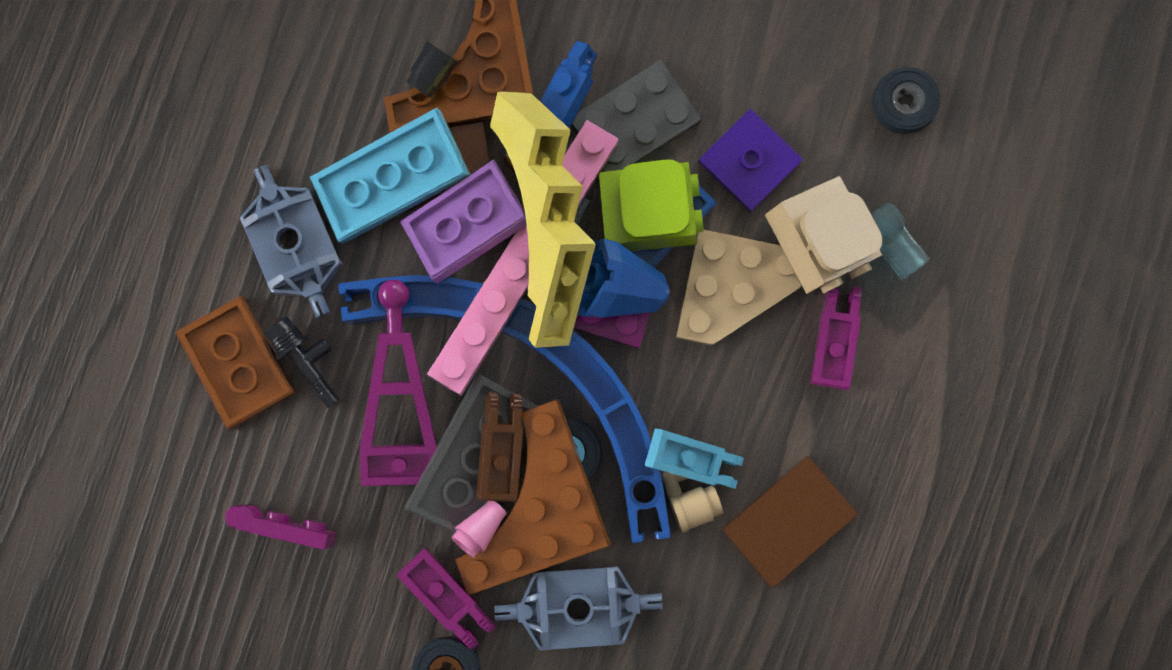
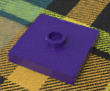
(750, 160)

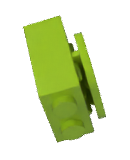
(651, 205)

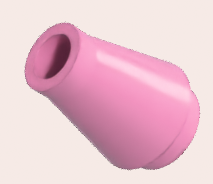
(478, 529)

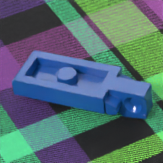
(570, 83)

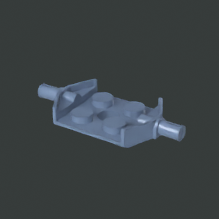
(313, 260)
(604, 589)

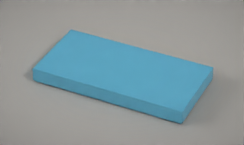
(390, 176)

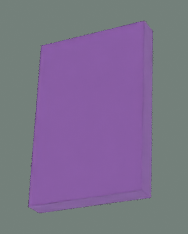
(465, 221)

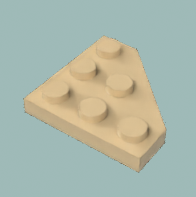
(731, 284)

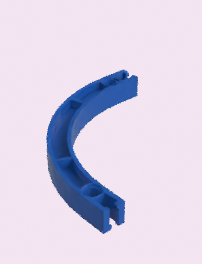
(577, 361)

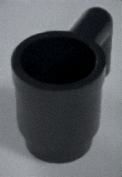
(431, 70)

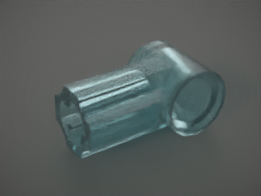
(897, 244)

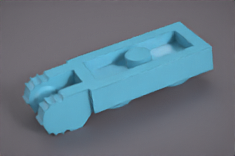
(690, 458)

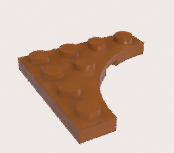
(489, 63)
(553, 514)

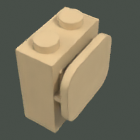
(826, 235)

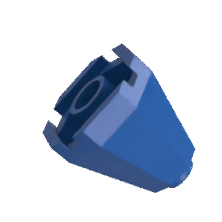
(621, 283)

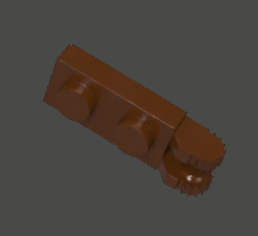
(500, 451)

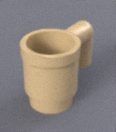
(691, 507)

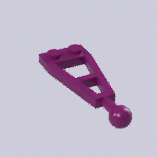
(395, 463)

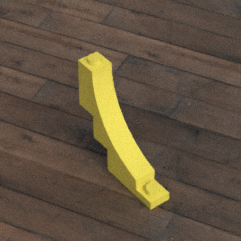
(557, 246)

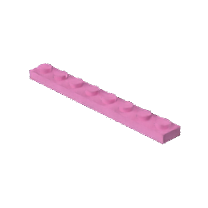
(510, 275)

